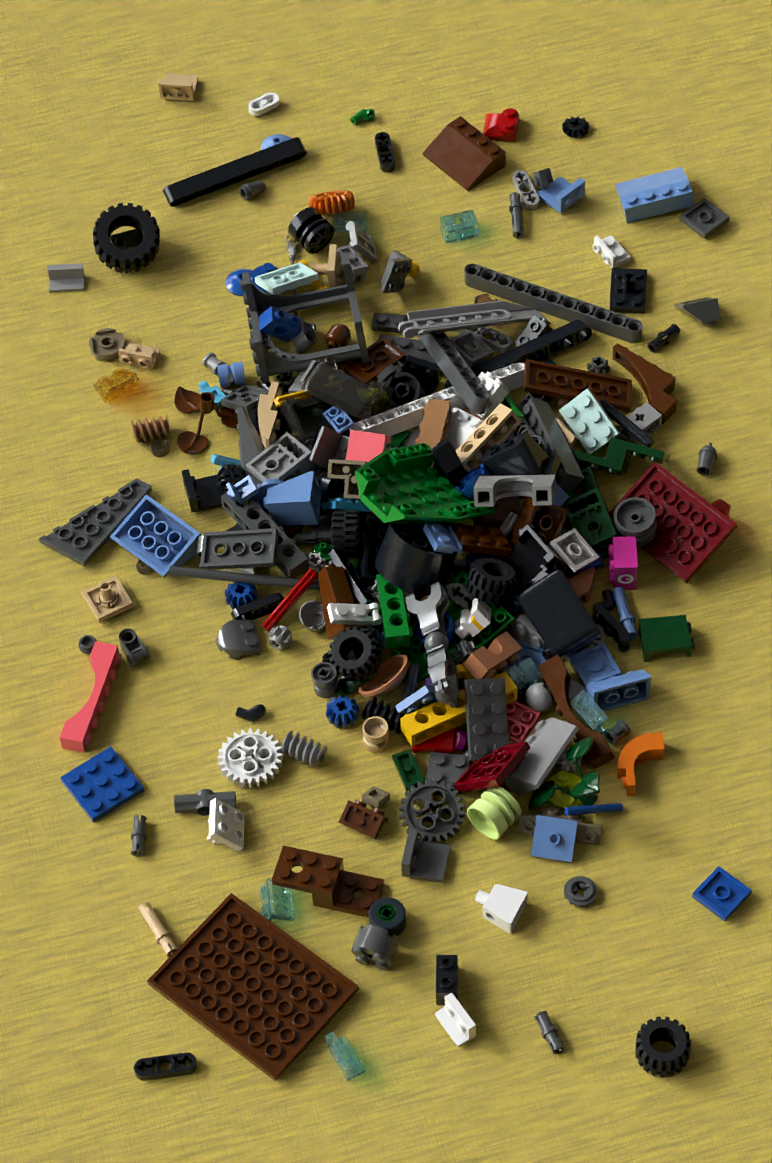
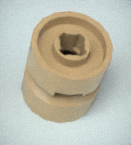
(375, 734)

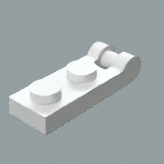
(354, 614)

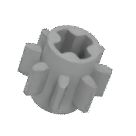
(280, 637)

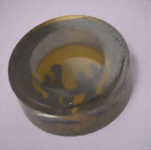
(160, 448)

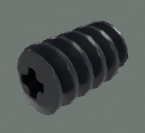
(391, 716)

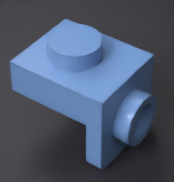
(242, 490)

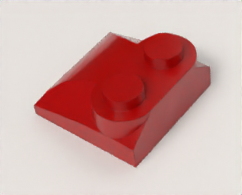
(502, 125)

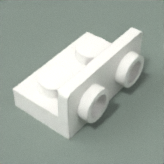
(611, 251)
(456, 1021)

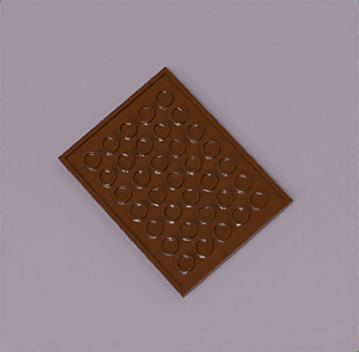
(253, 986)

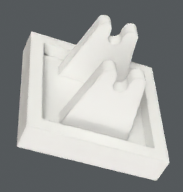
(226, 825)

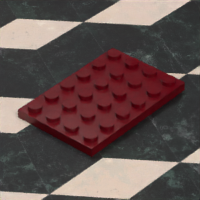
(686, 523)

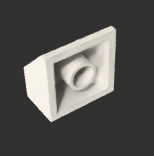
(574, 550)

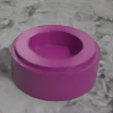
(460, 740)

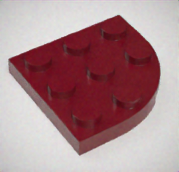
(492, 768)

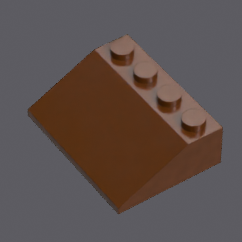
(465, 154)

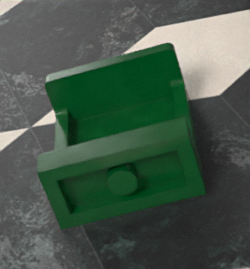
(665, 636)

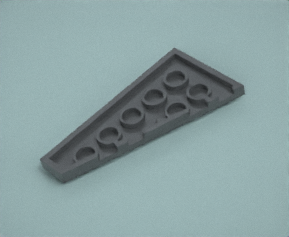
(93, 527)

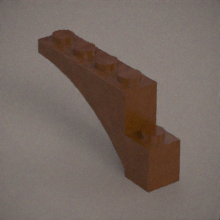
(653, 380)

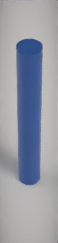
(593, 809)

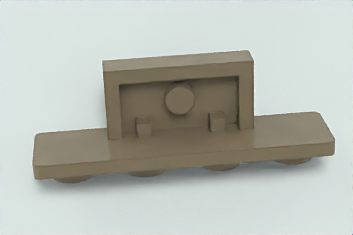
(585, 832)

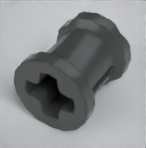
(617, 732)

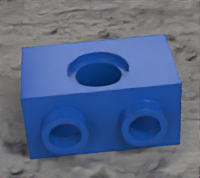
(279, 324)

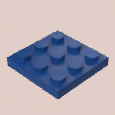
(102, 784)

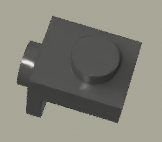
(542, 178)

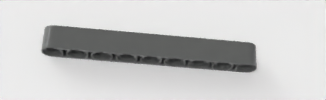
(457, 371)

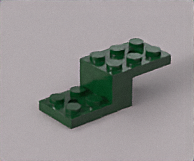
(619, 456)
(588, 510)

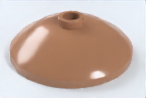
(388, 677)

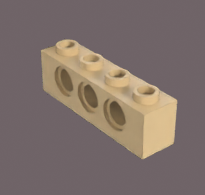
(490, 432)

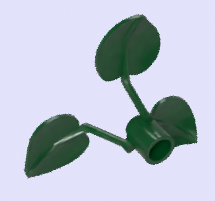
(584, 790)

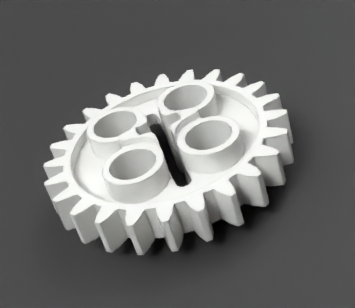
(250, 758)

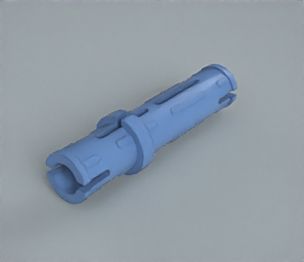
(627, 620)

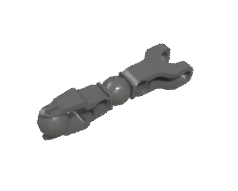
(440, 662)

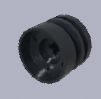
(311, 230)

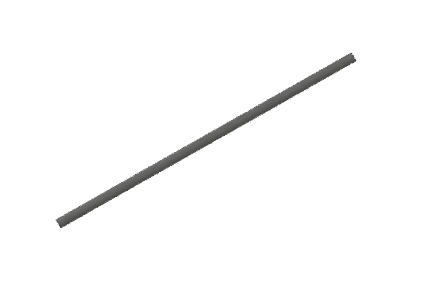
(248, 578)

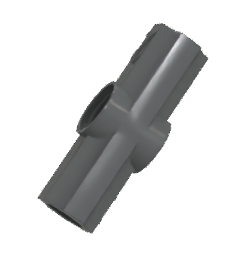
(201, 801)

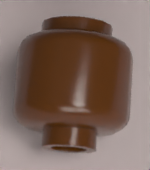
(338, 336)

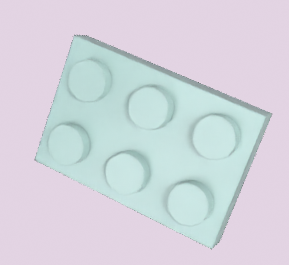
(286, 278)
(589, 421)

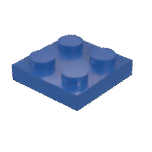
(721, 893)

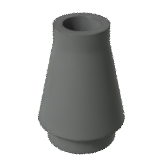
(250, 190)

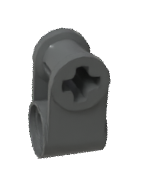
(306, 338)
(134, 649)

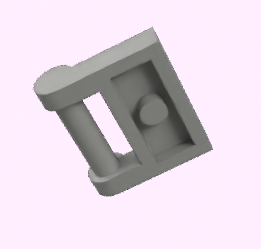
(361, 242)

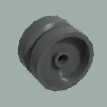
(636, 518)

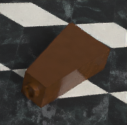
(334, 589)

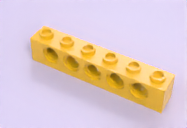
(451, 717)

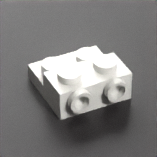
(495, 390)

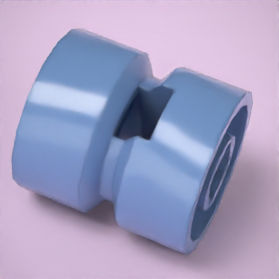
(237, 372)

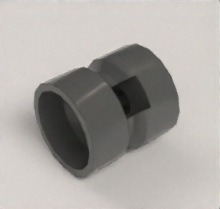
(324, 680)

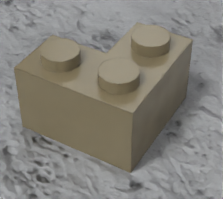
(345, 471)

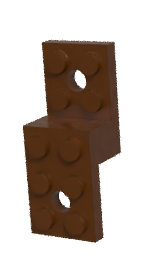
(327, 881)

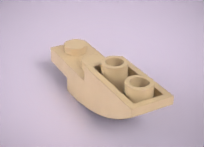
(268, 415)

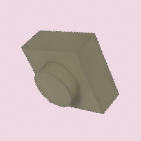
(375, 797)

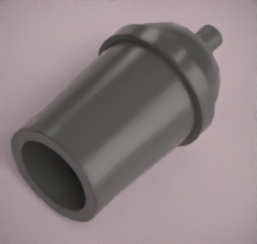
(706, 460)

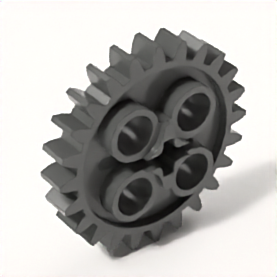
(423, 795)

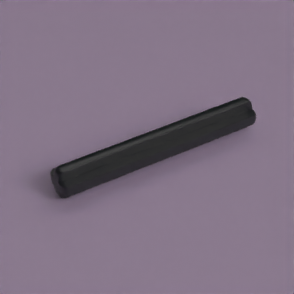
(627, 424)

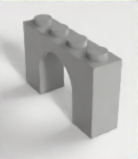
(491, 488)

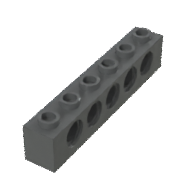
(253, 518)

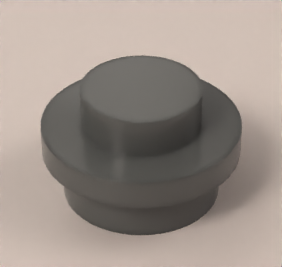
(86, 644)

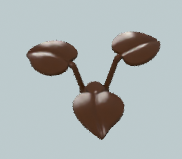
(186, 403)

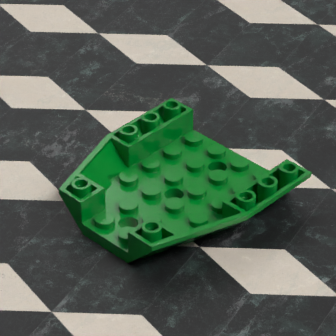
(406, 489)

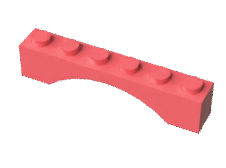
(78, 730)

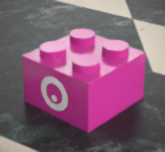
(623, 562)

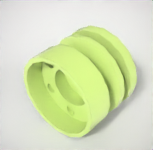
(494, 812)

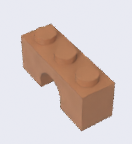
(485, 662)

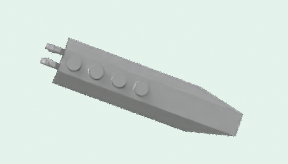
(465, 317)

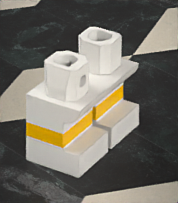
(474, 620)

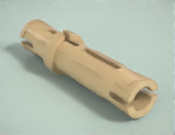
(162, 936)

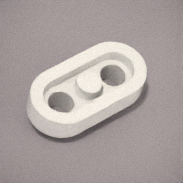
(263, 104)

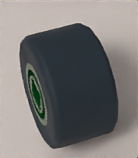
(379, 915)

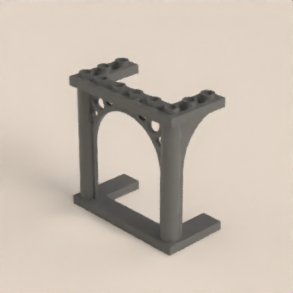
(260, 301)

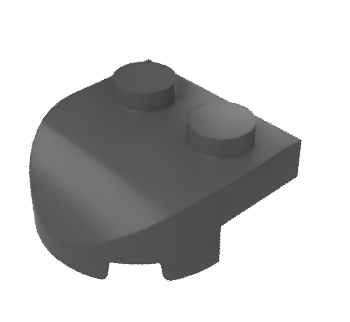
(238, 639)

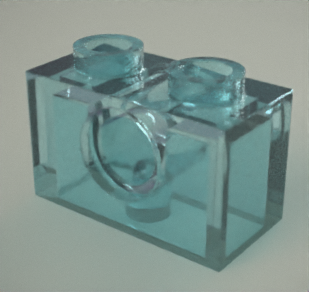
(459, 226)

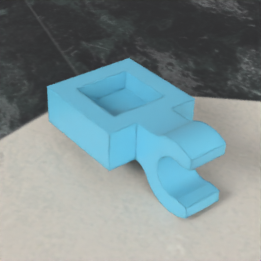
(218, 394)

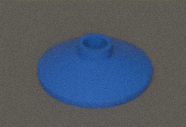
(233, 281)

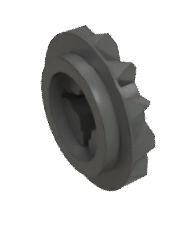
(584, 884)

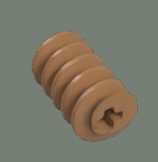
(150, 429)

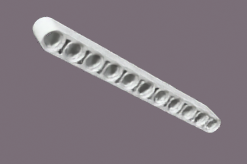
(411, 414)

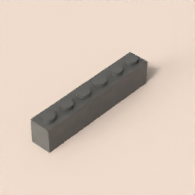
(545, 425)

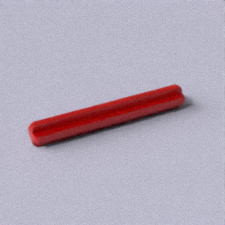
(290, 599)

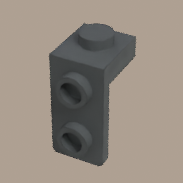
(533, 330)

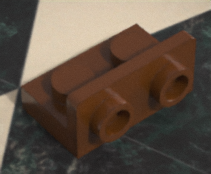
(362, 819)

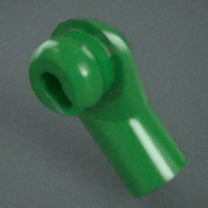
(363, 115)

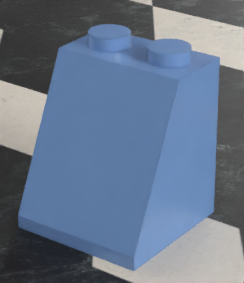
(295, 501)

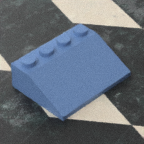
(655, 194)
(157, 536)

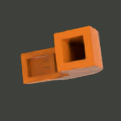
(638, 750)

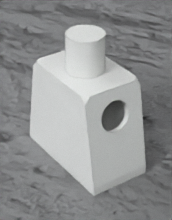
(503, 906)

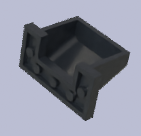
(520, 457)

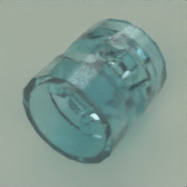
(524, 673)

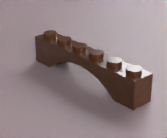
(558, 680)

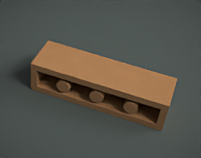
(435, 422)

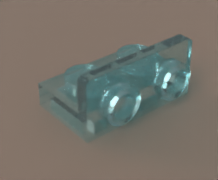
(341, 219)
(590, 711)
(276, 902)
(344, 1056)

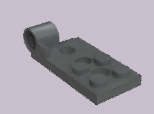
(247, 558)

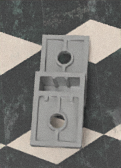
(288, 456)

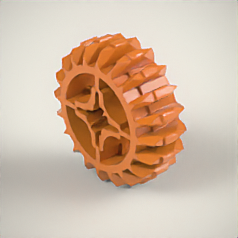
(332, 202)

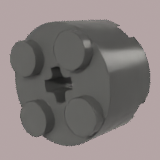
(374, 946)

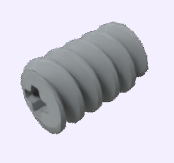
(303, 751)

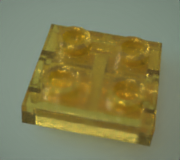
(115, 384)

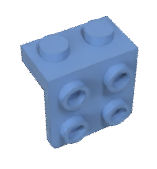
(562, 194)

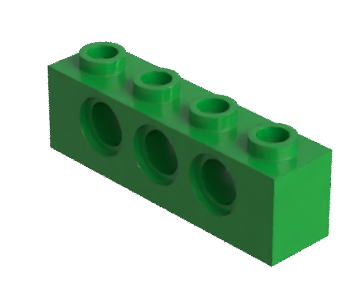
(394, 613)

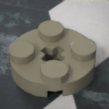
(98, 342)

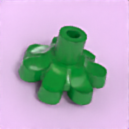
(323, 549)

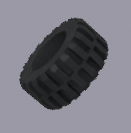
(126, 216)

